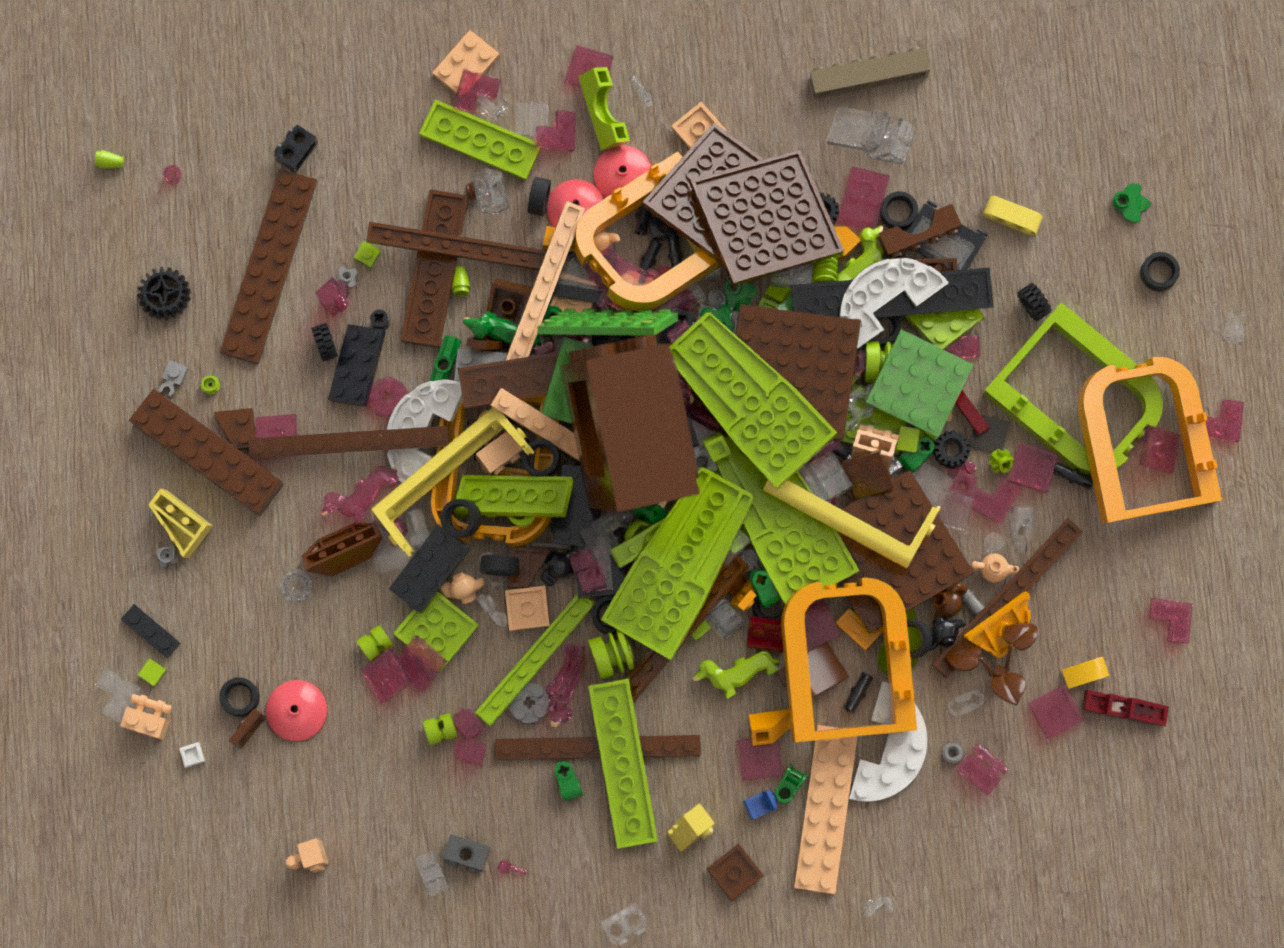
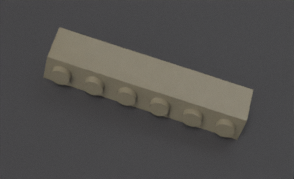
(869, 73)

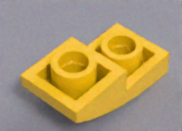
(1085, 672)

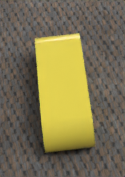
(1012, 215)

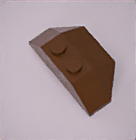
(342, 549)

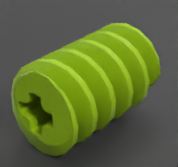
(825, 270)

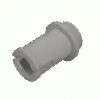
(972, 602)

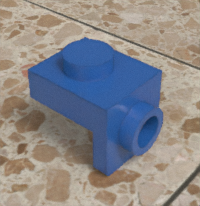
(760, 804)

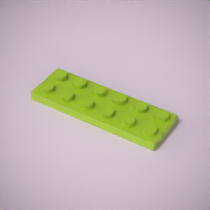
(480, 140)
(516, 495)

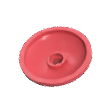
(607, 173)
(572, 191)
(310, 713)

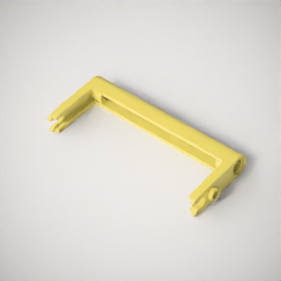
(439, 467)
(850, 525)

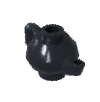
(558, 567)
(945, 631)

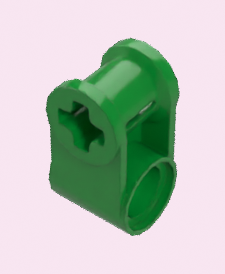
(913, 461)
(650, 513)
(766, 590)
(791, 781)
(568, 785)

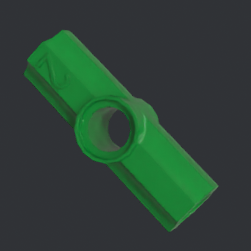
(447, 354)

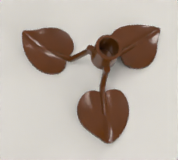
(1004, 684)

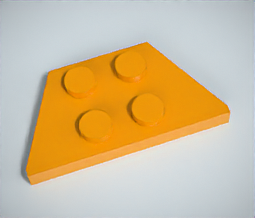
(990, 632)

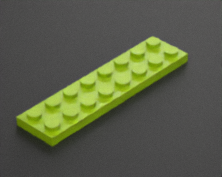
(623, 763)

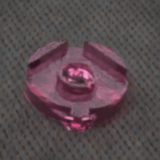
(379, 389)

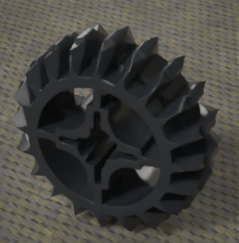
(180, 293)

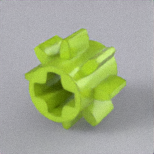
(1001, 461)

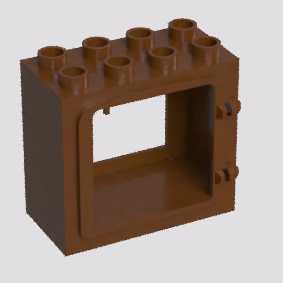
(630, 424)

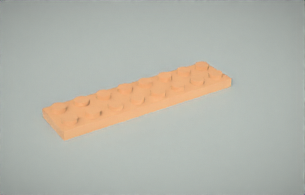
(825, 814)

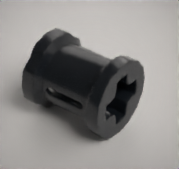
(381, 315)

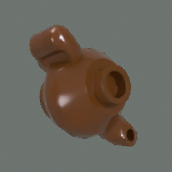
(949, 601)

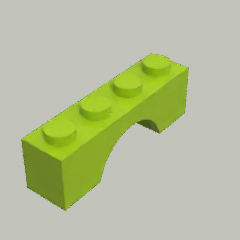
(595, 87)

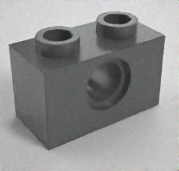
(457, 845)

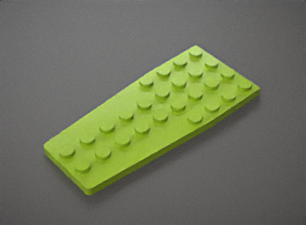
(750, 400)
(786, 540)
(679, 566)

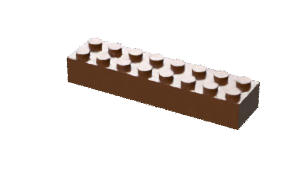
(206, 452)

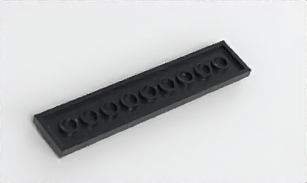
(965, 291)

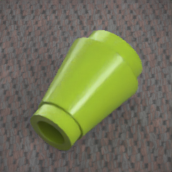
(108, 160)
(460, 282)

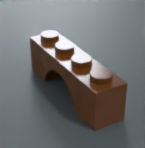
(896, 241)

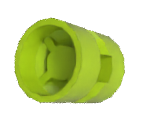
(374, 643)
(433, 726)

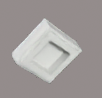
(192, 755)

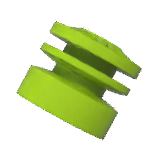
(874, 359)
(611, 654)

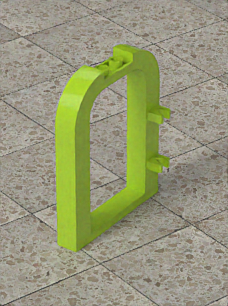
(1101, 352)

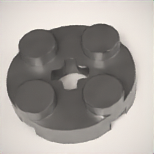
(537, 711)

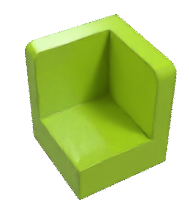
(909, 439)
(716, 446)

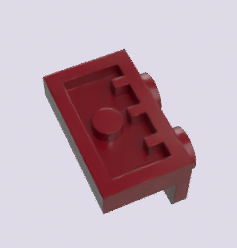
(765, 634)

